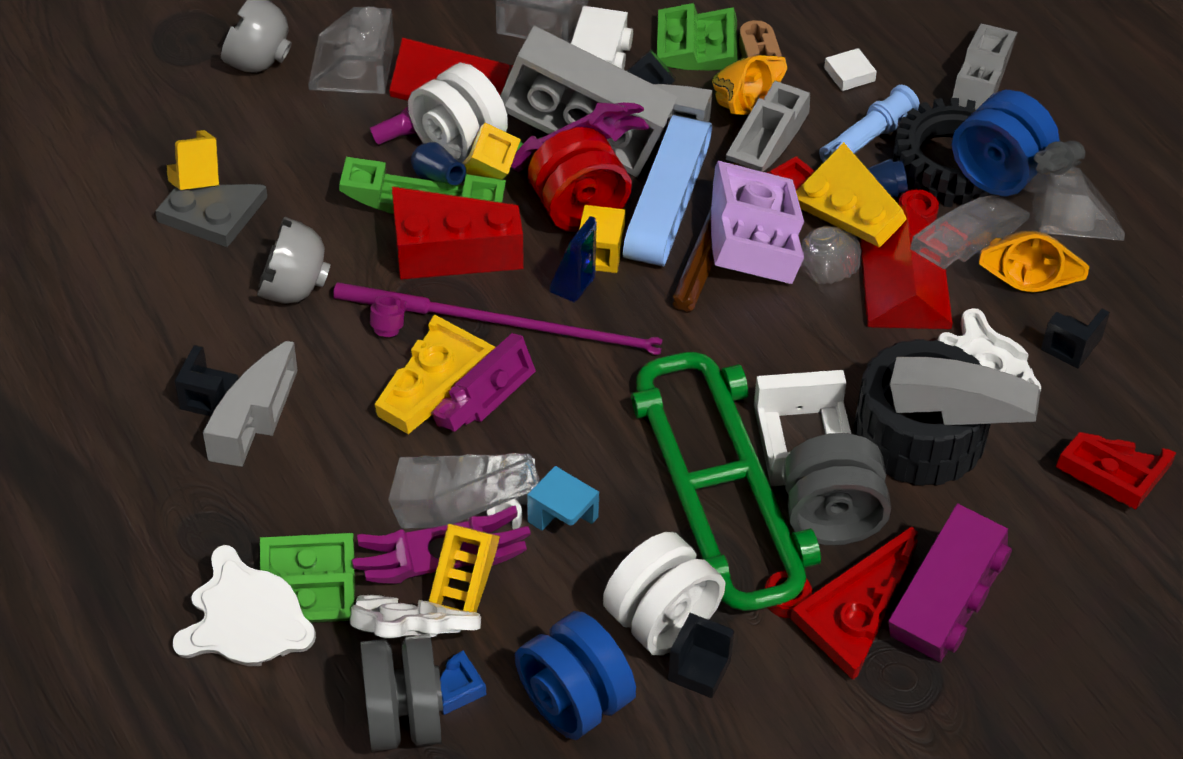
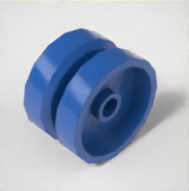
(1000, 142)
(575, 674)

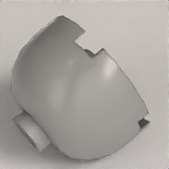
(257, 37)
(293, 264)

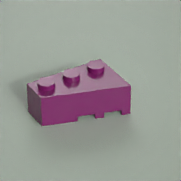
(951, 584)

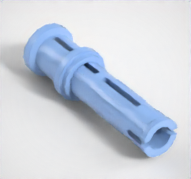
(880, 119)

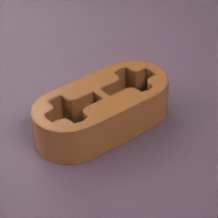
(767, 41)

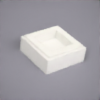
(850, 69)

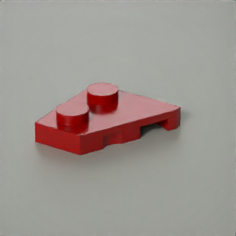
(1114, 467)

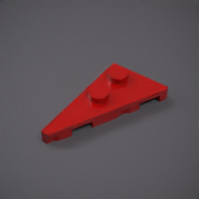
(851, 608)

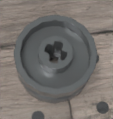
(837, 488)
(402, 692)

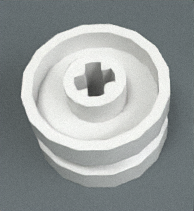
(455, 109)
(659, 589)

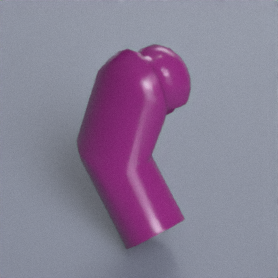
(394, 127)

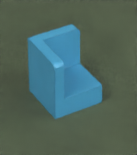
(561, 497)

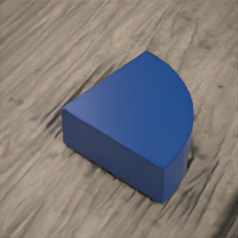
(460, 683)

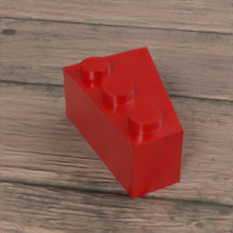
(454, 234)

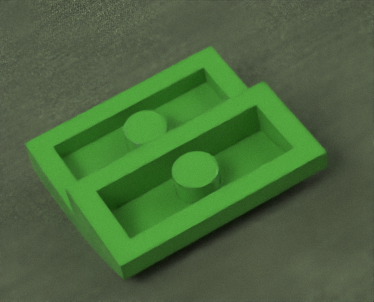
(695, 39)
(317, 570)

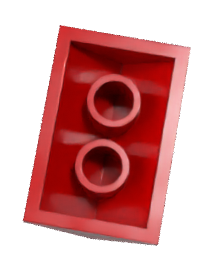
(424, 62)
(901, 284)

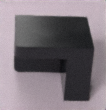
(652, 69)
(1072, 339)
(201, 387)
(700, 655)

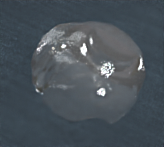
(830, 254)

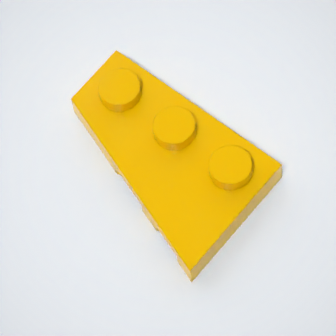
(851, 198)
(432, 371)

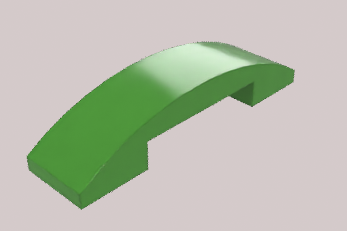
(371, 185)

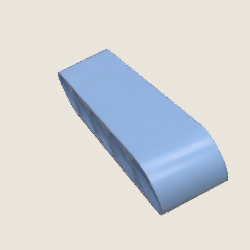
(667, 191)

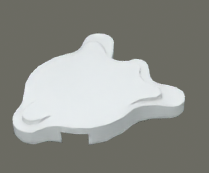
(990, 347)
(246, 616)
(395, 619)

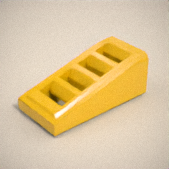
(450, 553)

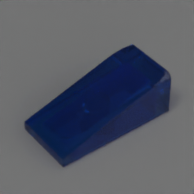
(577, 264)

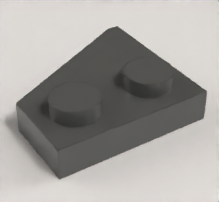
(212, 211)

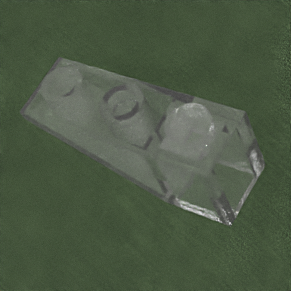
(453, 488)

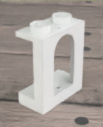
(794, 395)

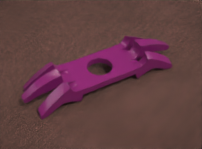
(606, 118)
(413, 551)

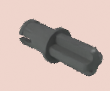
(1059, 157)

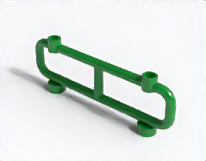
(726, 385)

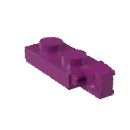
(486, 384)

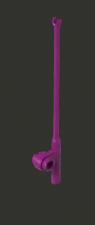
(389, 308)

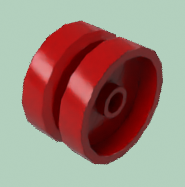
(577, 171)

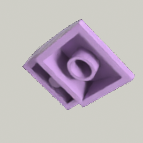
(756, 223)

